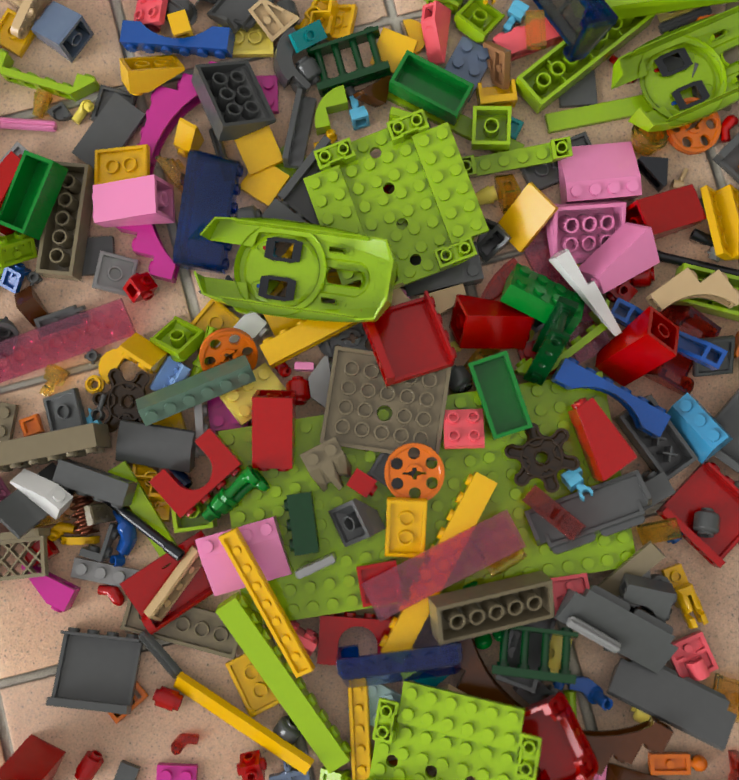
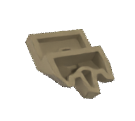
(327, 463)

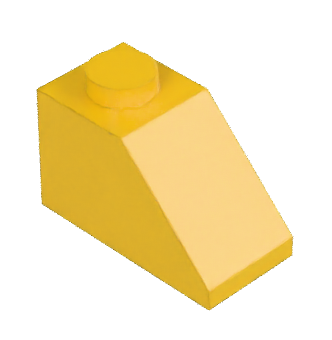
(187, 138)

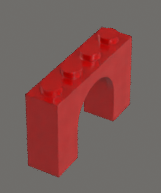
(185, 500)
(334, 625)

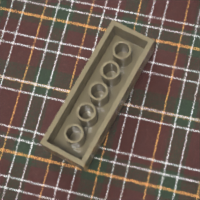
(67, 229)
(53, 446)
(491, 607)

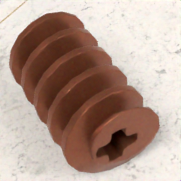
(79, 502)

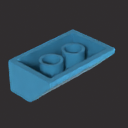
(698, 427)

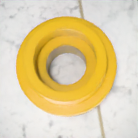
(89, 384)

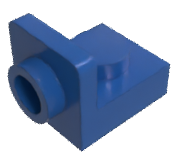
(13, 277)

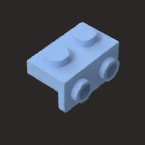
(169, 373)

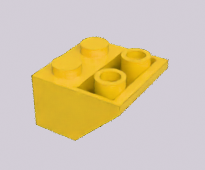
(143, 351)

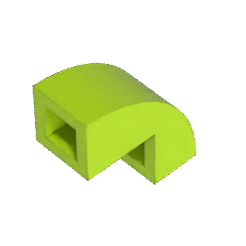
(331, 103)

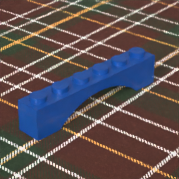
(211, 42)
(688, 346)
(645, 416)

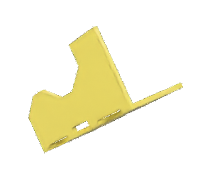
(666, 16)

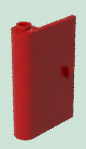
(147, 582)

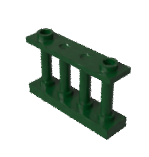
(362, 74)
(551, 340)
(543, 672)

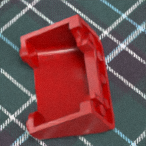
(564, 745)

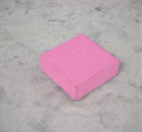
(304, 366)

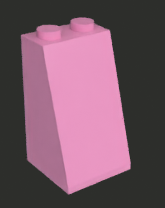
(133, 202)
(621, 257)

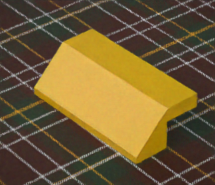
(723, 220)

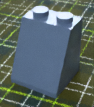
(62, 30)

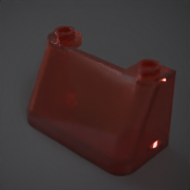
(675, 371)

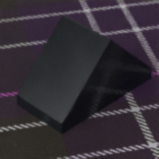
(654, 170)

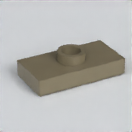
(98, 514)

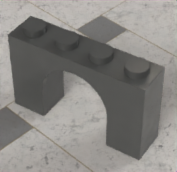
(648, 592)

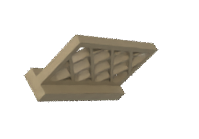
(32, 536)

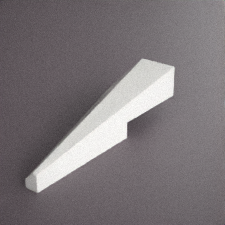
(588, 291)

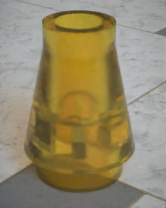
(41, 102)

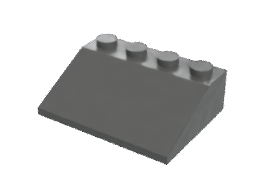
(232, 98)

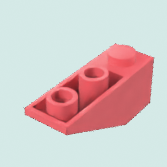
(435, 30)

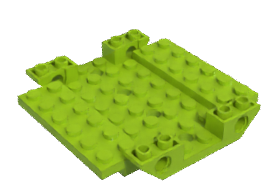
(428, 193)
(453, 734)

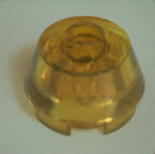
(648, 142)

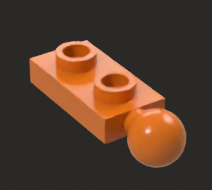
(675, 763)

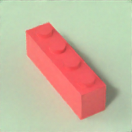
(516, 40)

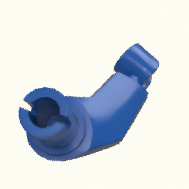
(127, 540)
(590, 691)

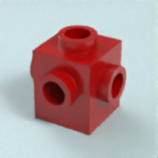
(140, 287)
(624, 291)
(252, 766)

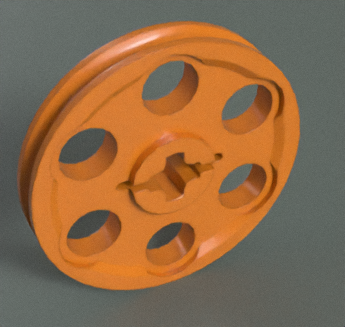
(694, 134)
(227, 347)
(420, 464)

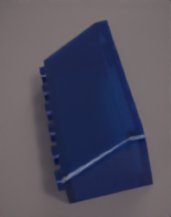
(207, 193)
(397, 665)

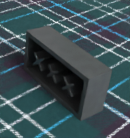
(665, 453)

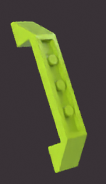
(82, 87)
(518, 158)
(577, 343)

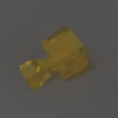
(55, 376)

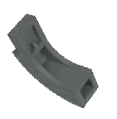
(284, 67)

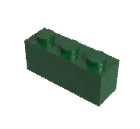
(302, 523)

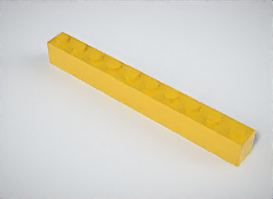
(465, 515)

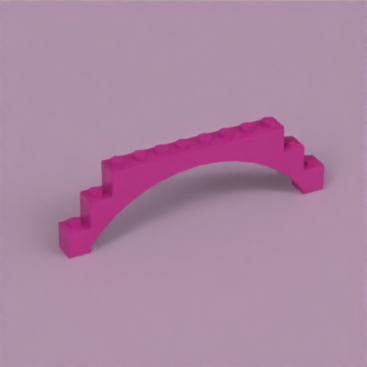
(161, 118)

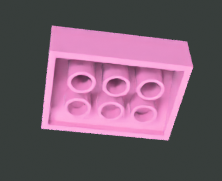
(600, 173)
(584, 226)
(265, 544)

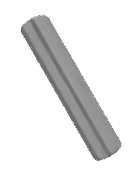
(593, 634)

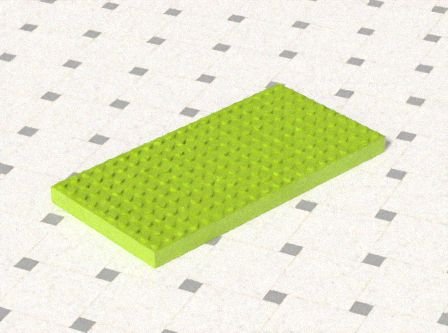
(337, 585)

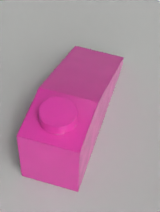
(55, 590)

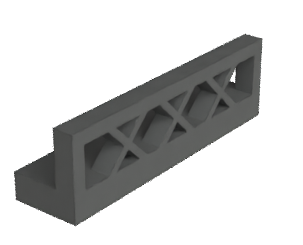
(299, 130)

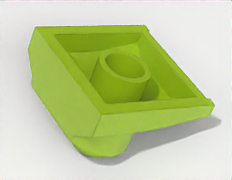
(477, 20)
(179, 339)

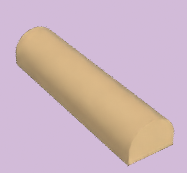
(174, 585)

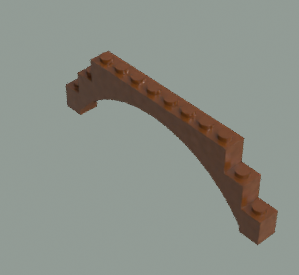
(621, 743)

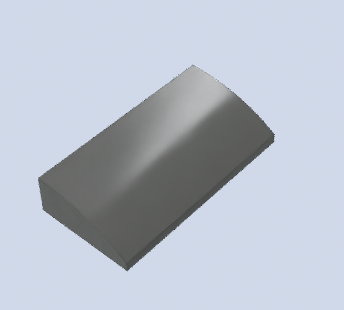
(156, 446)
(534, 654)

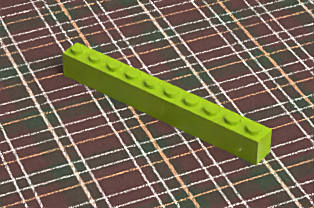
(279, 677)

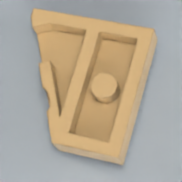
(272, 18)

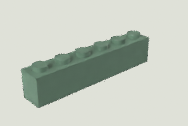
(195, 390)

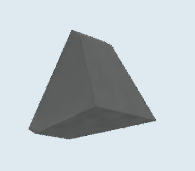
(493, 241)

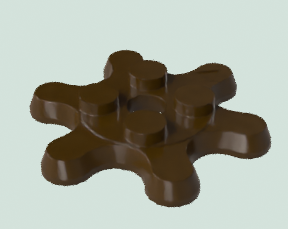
(119, 391)
(550, 446)

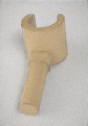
(679, 183)

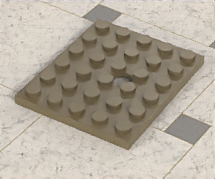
(359, 390)

